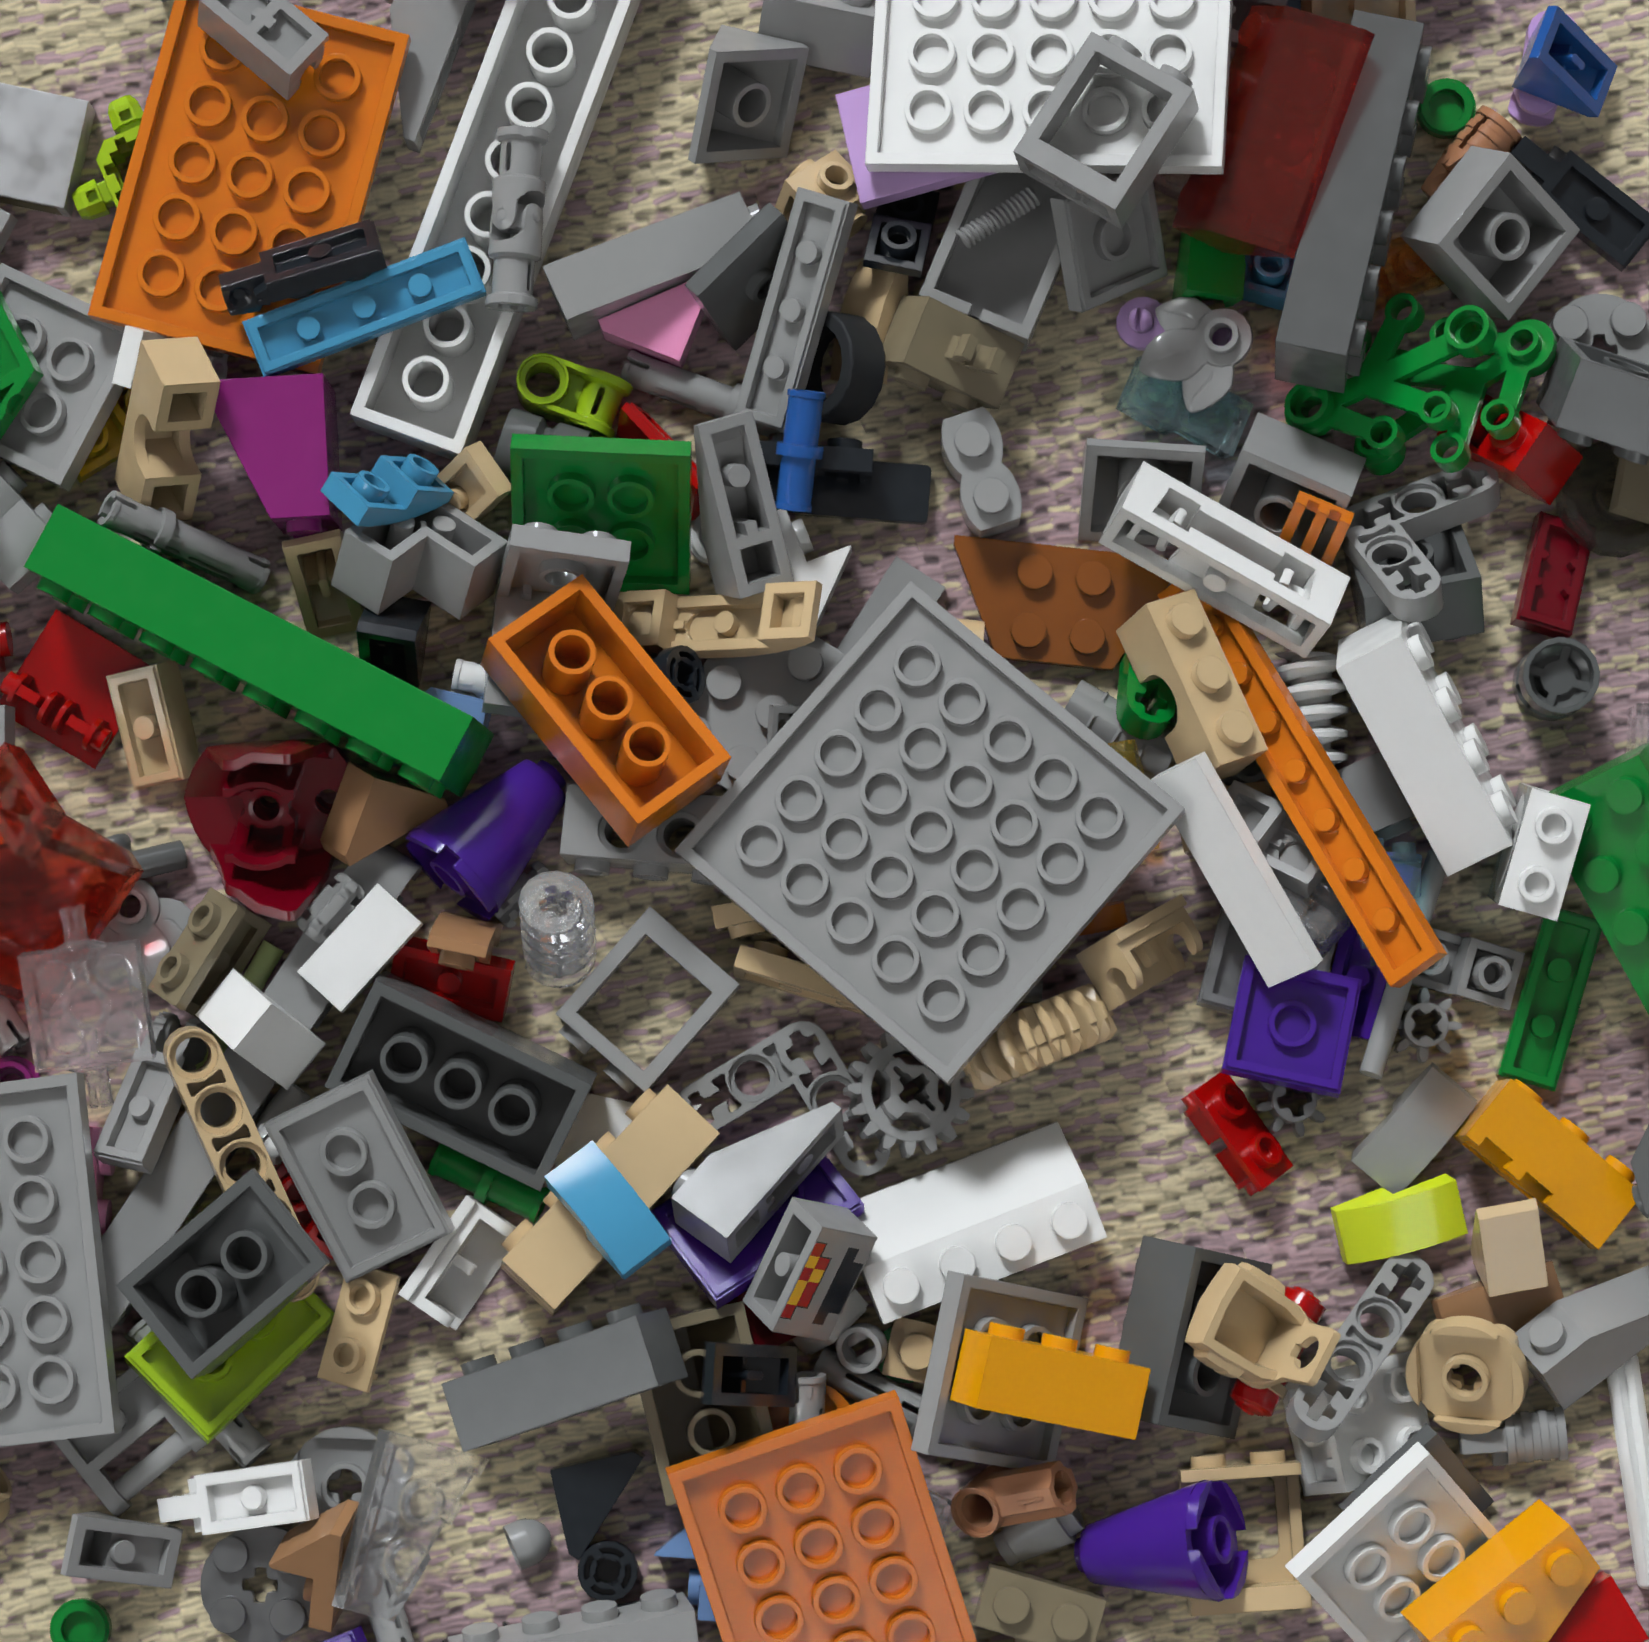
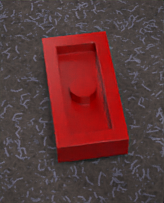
(479, 991)

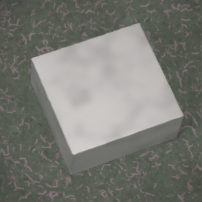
(42, 148)

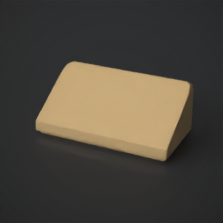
(154, 724)

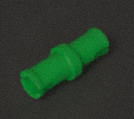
(487, 1183)

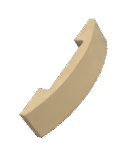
(724, 625)

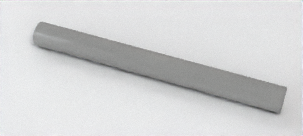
(1394, 998)

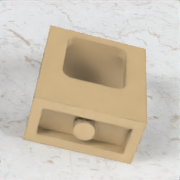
(1268, 1581)

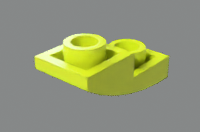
(1399, 1223)

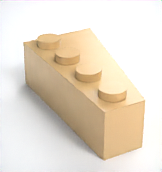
(649, 1154)

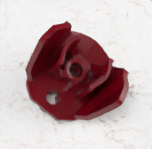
(261, 848)

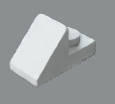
(824, 569)

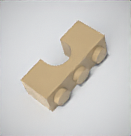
(169, 397)
(1179, 645)

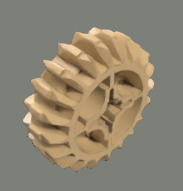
(1042, 1037)

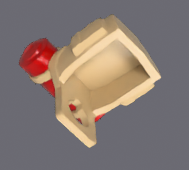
(1257, 1333)

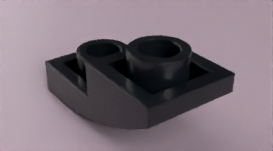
(902, 234)

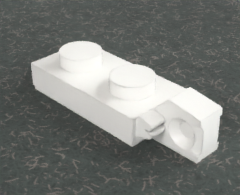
(246, 1498)

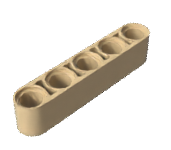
(233, 1133)

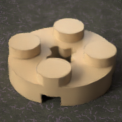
(1486, 1348)

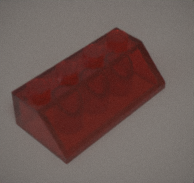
(1283, 120)

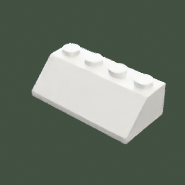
(977, 1219)

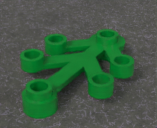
(1382, 377)
(1468, 389)

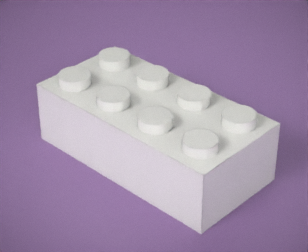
(1425, 741)

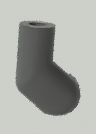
(156, 859)

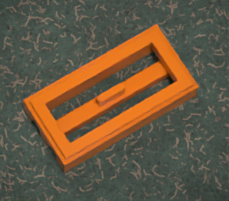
(1323, 511)

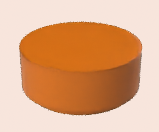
(1110, 917)

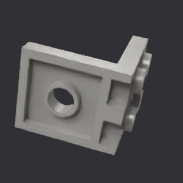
(538, 565)

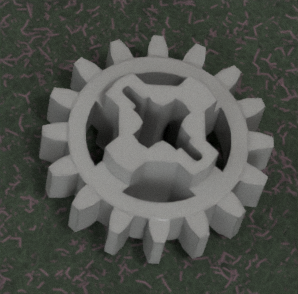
(923, 1110)

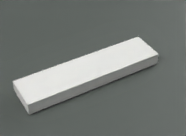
(1238, 872)

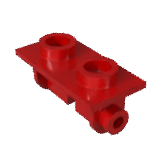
(1252, 1152)

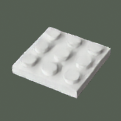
(1391, 1548)

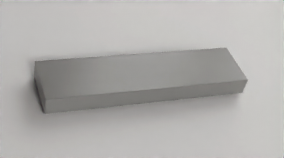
(796, 305)

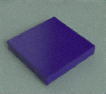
(1292, 1031)

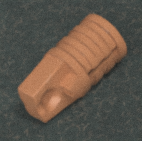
(1484, 130)

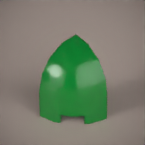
(1208, 273)

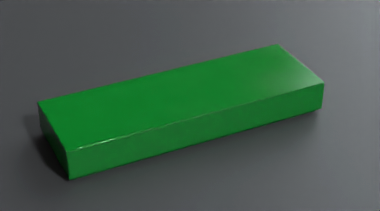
(1550, 1000)

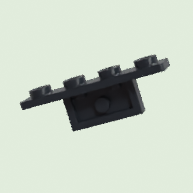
(856, 486)

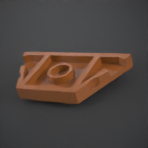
(1054, 599)

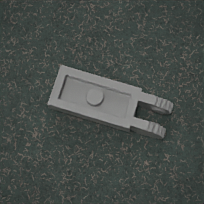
(148, 1102)

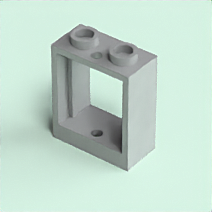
(1081, 183)
(621, 1067)

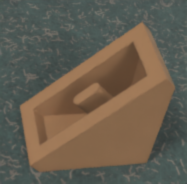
(373, 812)

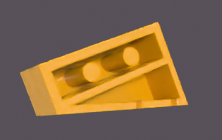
(1548, 1161)
(1050, 1380)
(1509, 1587)

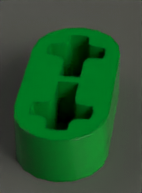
(1132, 713)

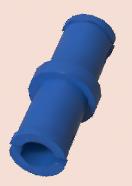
(799, 450)

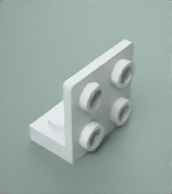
(1368, 1435)

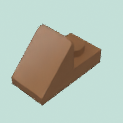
(318, 1552)

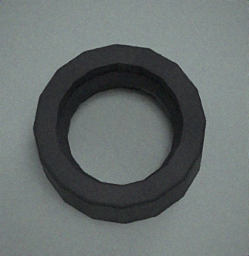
(860, 370)

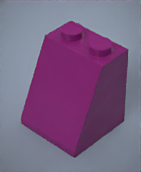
(286, 444)

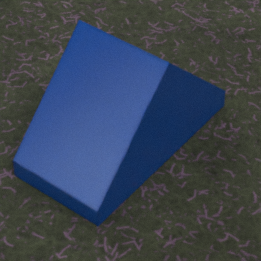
(1565, 65)

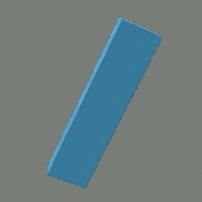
(364, 308)

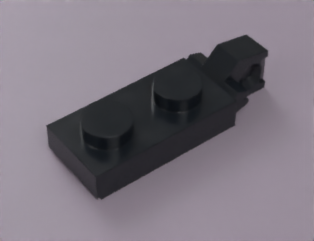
(1603, 213)
(303, 267)

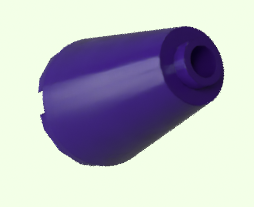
(489, 835)
(1170, 1545)

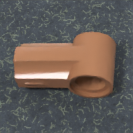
(1013, 1497)

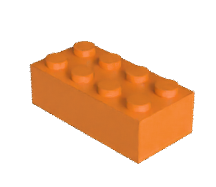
(605, 710)

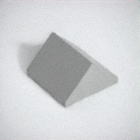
(748, 97)
(1111, 466)

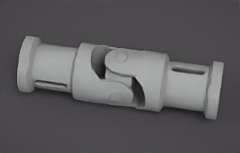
(516, 210)

